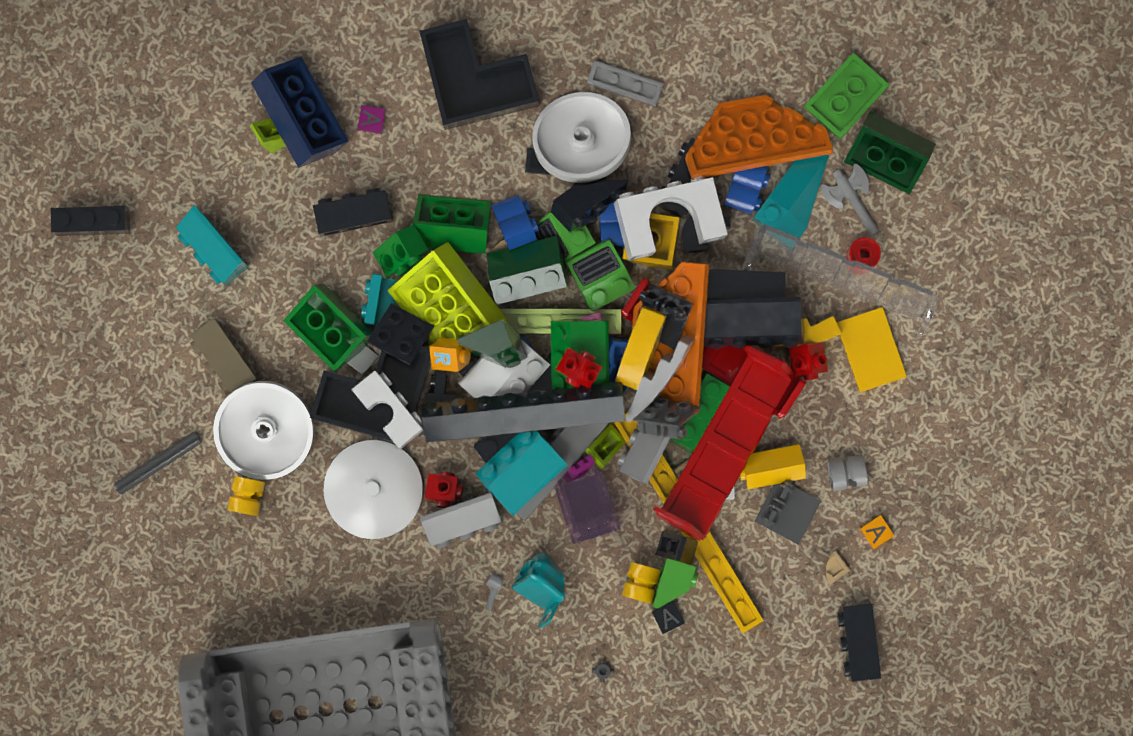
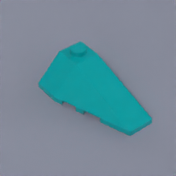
(793, 198)

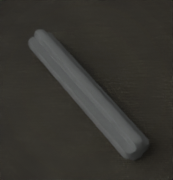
(157, 463)

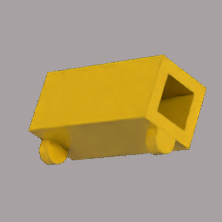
(774, 467)

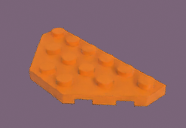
(754, 135)
(691, 284)

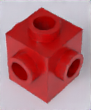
(808, 361)
(582, 372)
(435, 486)

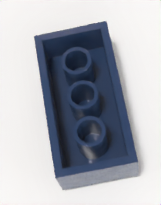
(299, 111)

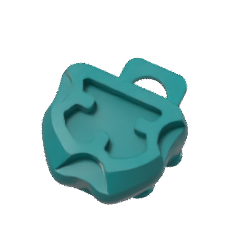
(542, 584)

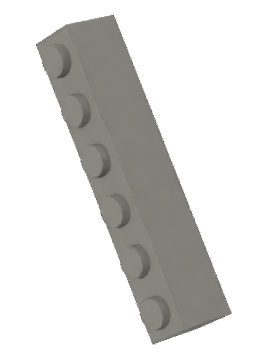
(570, 445)

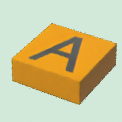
(876, 532)

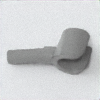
(494, 582)

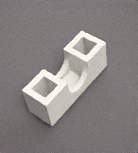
(376, 390)

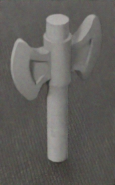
(847, 188)

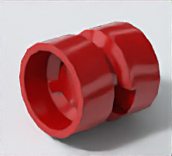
(864, 251)

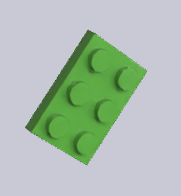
(846, 96)

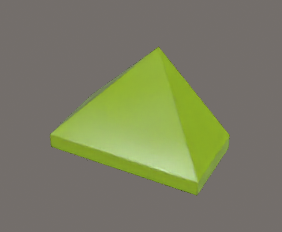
(267, 135)
(605, 446)

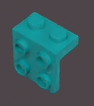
(378, 299)

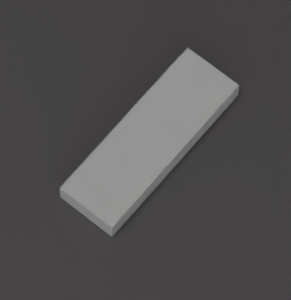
(625, 83)

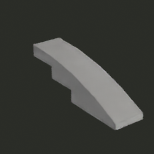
(654, 383)

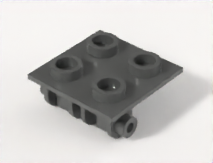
(666, 418)
(788, 511)

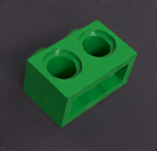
(400, 251)

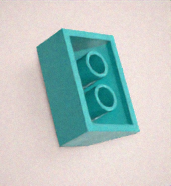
(210, 247)
(521, 469)

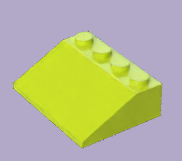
(446, 296)

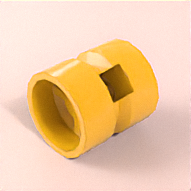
(246, 496)
(641, 583)

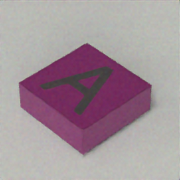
(371, 119)

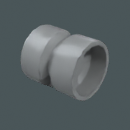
(847, 473)

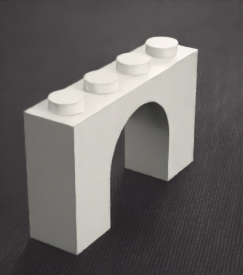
(697, 197)

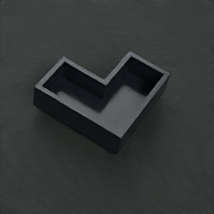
(471, 91)
(341, 407)

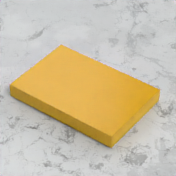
(871, 350)

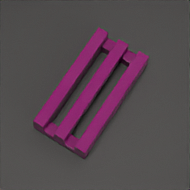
(579, 470)

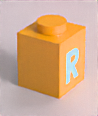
(448, 355)

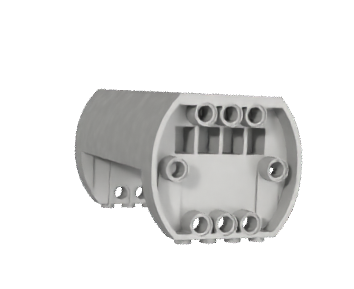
(240, 686)

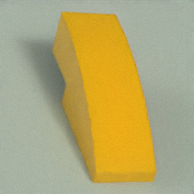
(818, 333)
(641, 347)

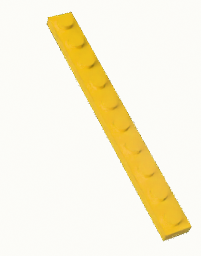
(707, 550)

